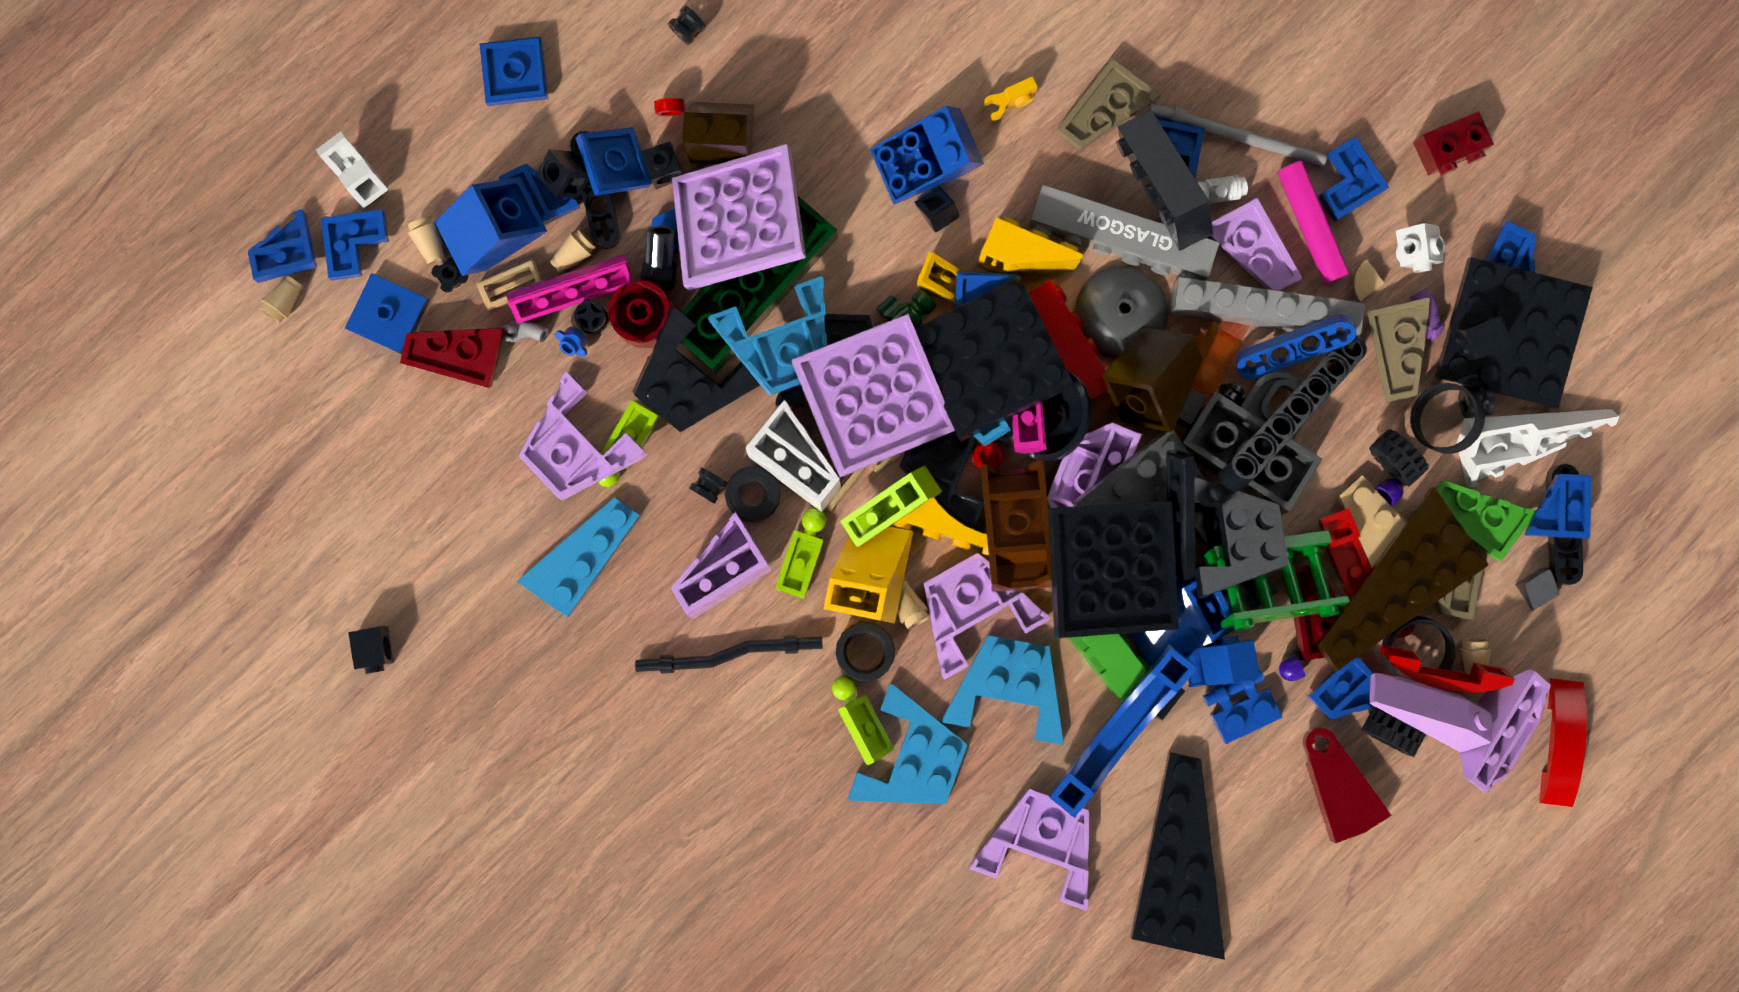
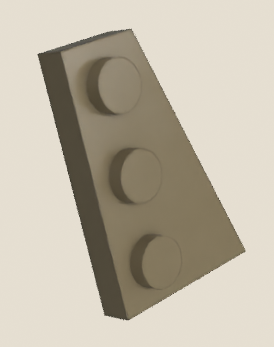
(1105, 105)
(1400, 346)

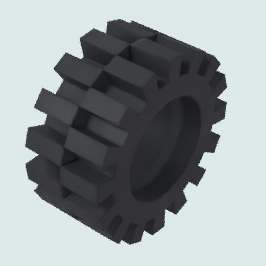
(1393, 732)

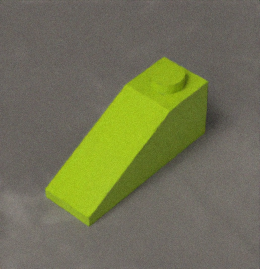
(891, 505)

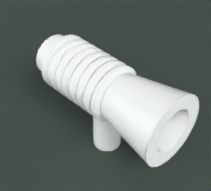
(1224, 188)

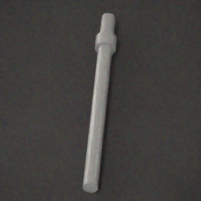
(1182, 116)

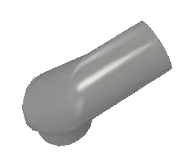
(516, 332)

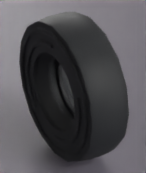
(749, 475)

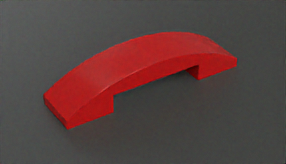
(1345, 550)
(1481, 678)
(1566, 743)

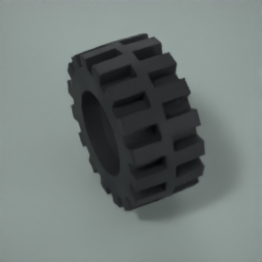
(1399, 457)

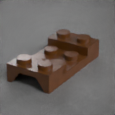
(1017, 527)

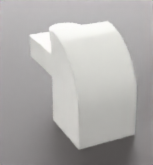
(352, 169)

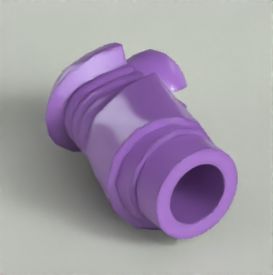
(1434, 326)

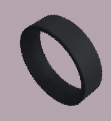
(1423, 399)
(1450, 650)

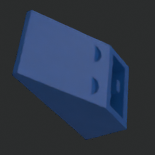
(927, 154)
(1197, 621)

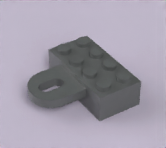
(1225, 428)

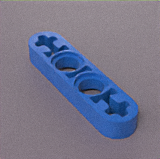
(1297, 352)

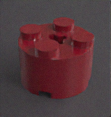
(638, 297)

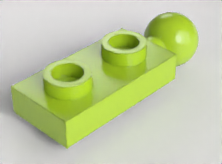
(638, 424)
(802, 555)
(861, 721)

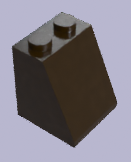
(717, 132)
(1153, 378)

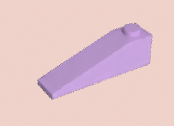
(1436, 712)

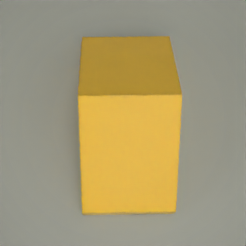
(938, 278)

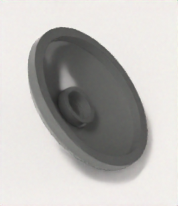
(1100, 312)

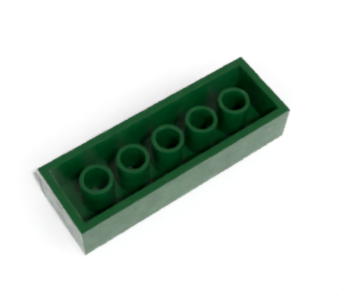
(753, 293)

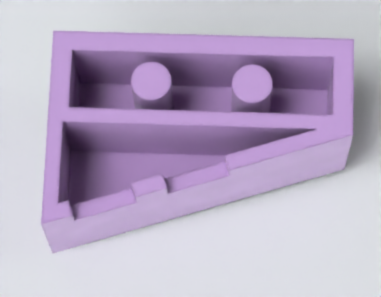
(721, 570)

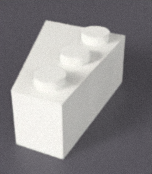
(793, 458)

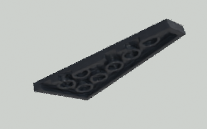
(1178, 883)

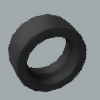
(880, 669)

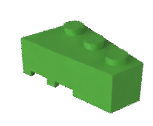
(1112, 661)

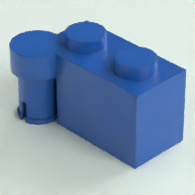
(1223, 662)

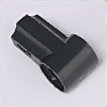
(659, 261)

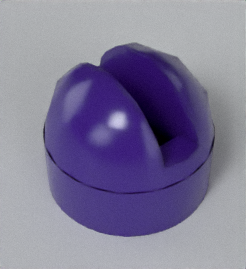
(1391, 490)
(1291, 669)

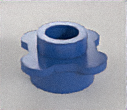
(572, 342)

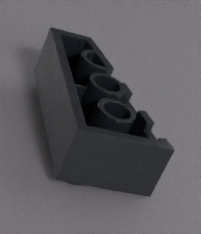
(1166, 179)

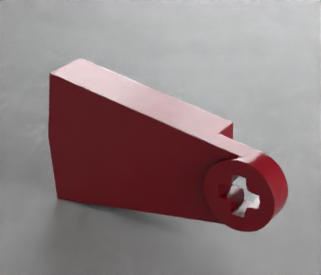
(1342, 792)

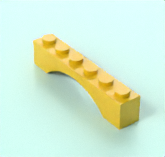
(937, 523)

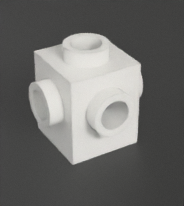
(1420, 247)

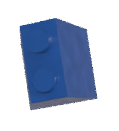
(489, 224)

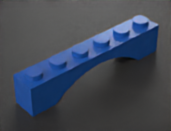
(1121, 730)

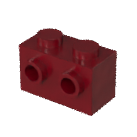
(1454, 143)

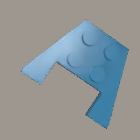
(771, 352)
(1010, 673)
(924, 763)

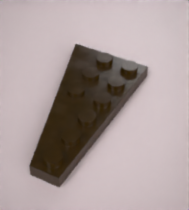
(1412, 574)

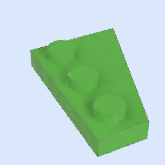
(1488, 521)

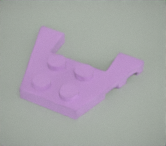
(564, 455)
(964, 598)
(1046, 832)

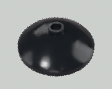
(1065, 435)

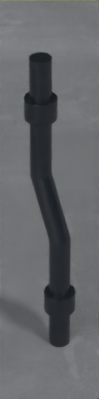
(668, 664)

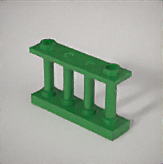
(1306, 544)

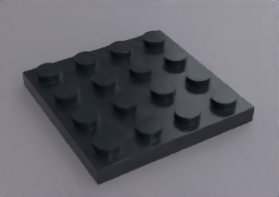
(1542, 323)
(992, 359)
(1113, 569)

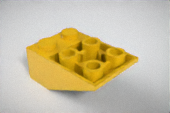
(1025, 252)
(870, 576)

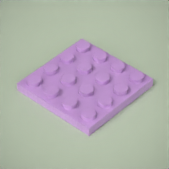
(738, 217)
(873, 395)

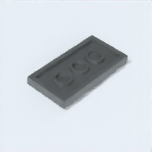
(1138, 478)

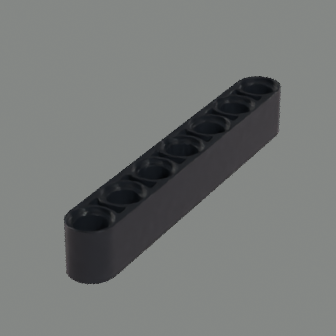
(1322, 382)

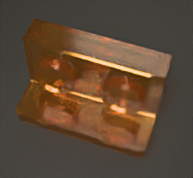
(1218, 352)

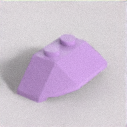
(1090, 462)
(1515, 717)

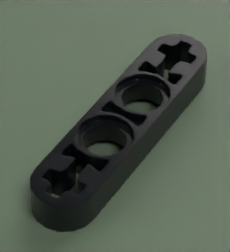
(588, 197)
(1555, 549)

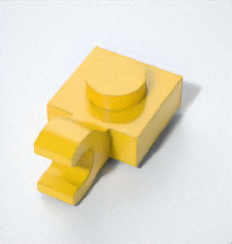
(1017, 94)

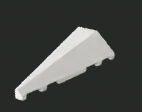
(1524, 439)

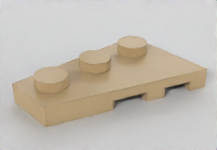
(1373, 517)

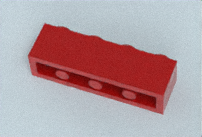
(1064, 329)

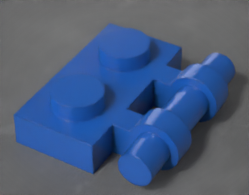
(1246, 715)

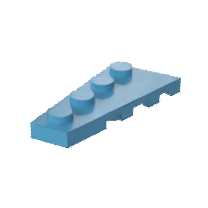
(575, 564)

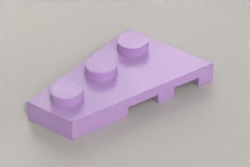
(1256, 246)

